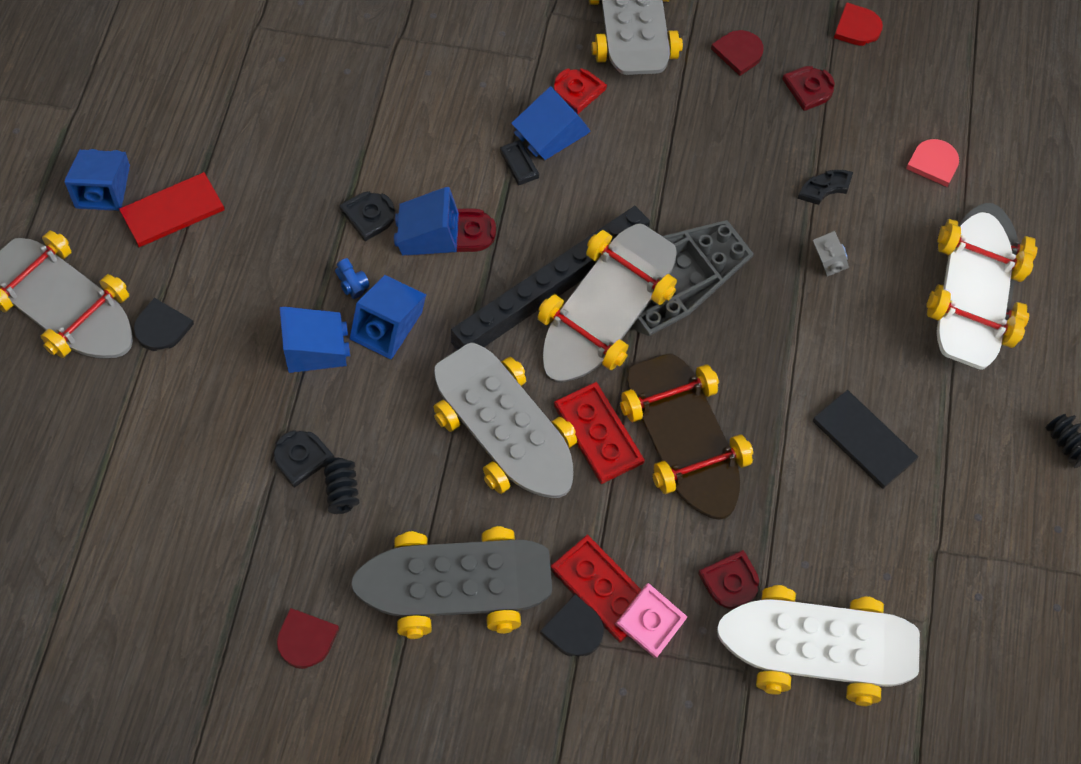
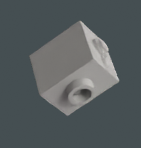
(831, 253)

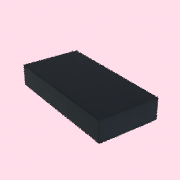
(519, 162)

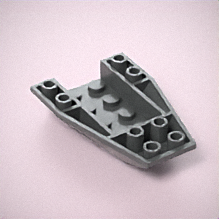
(702, 264)

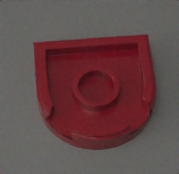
(739, 50)
(810, 86)
(475, 230)
(731, 580)
(305, 639)

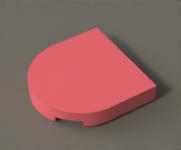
(935, 161)

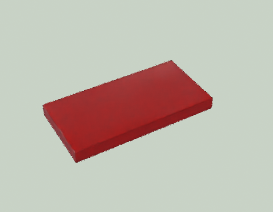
(171, 209)
(599, 433)
(598, 582)

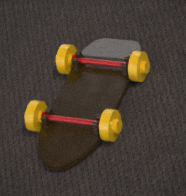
(686, 433)

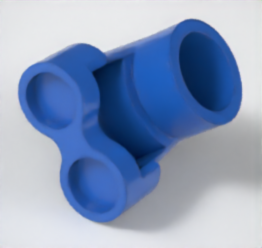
(352, 282)

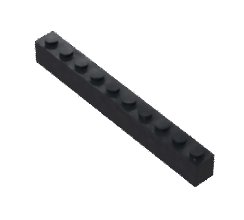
(529, 294)

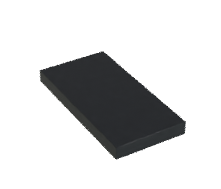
(865, 439)

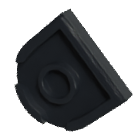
(369, 213)
(161, 326)
(300, 455)
(575, 629)

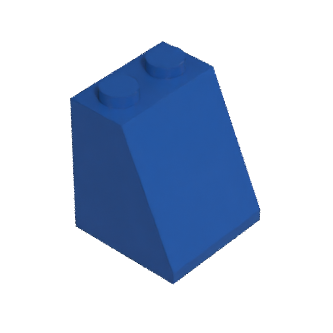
(549, 125)
(98, 179)
(427, 224)
(386, 316)
(313, 339)

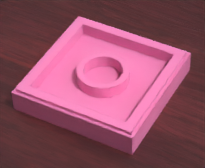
(651, 620)

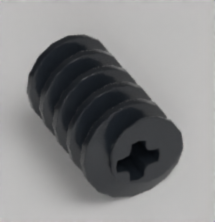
(1067, 436)
(340, 485)

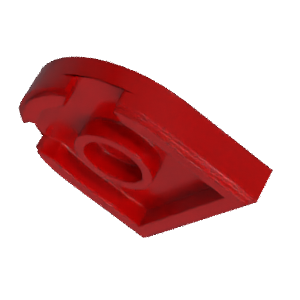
(858, 25)
(578, 88)

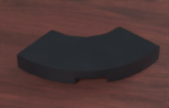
(825, 184)

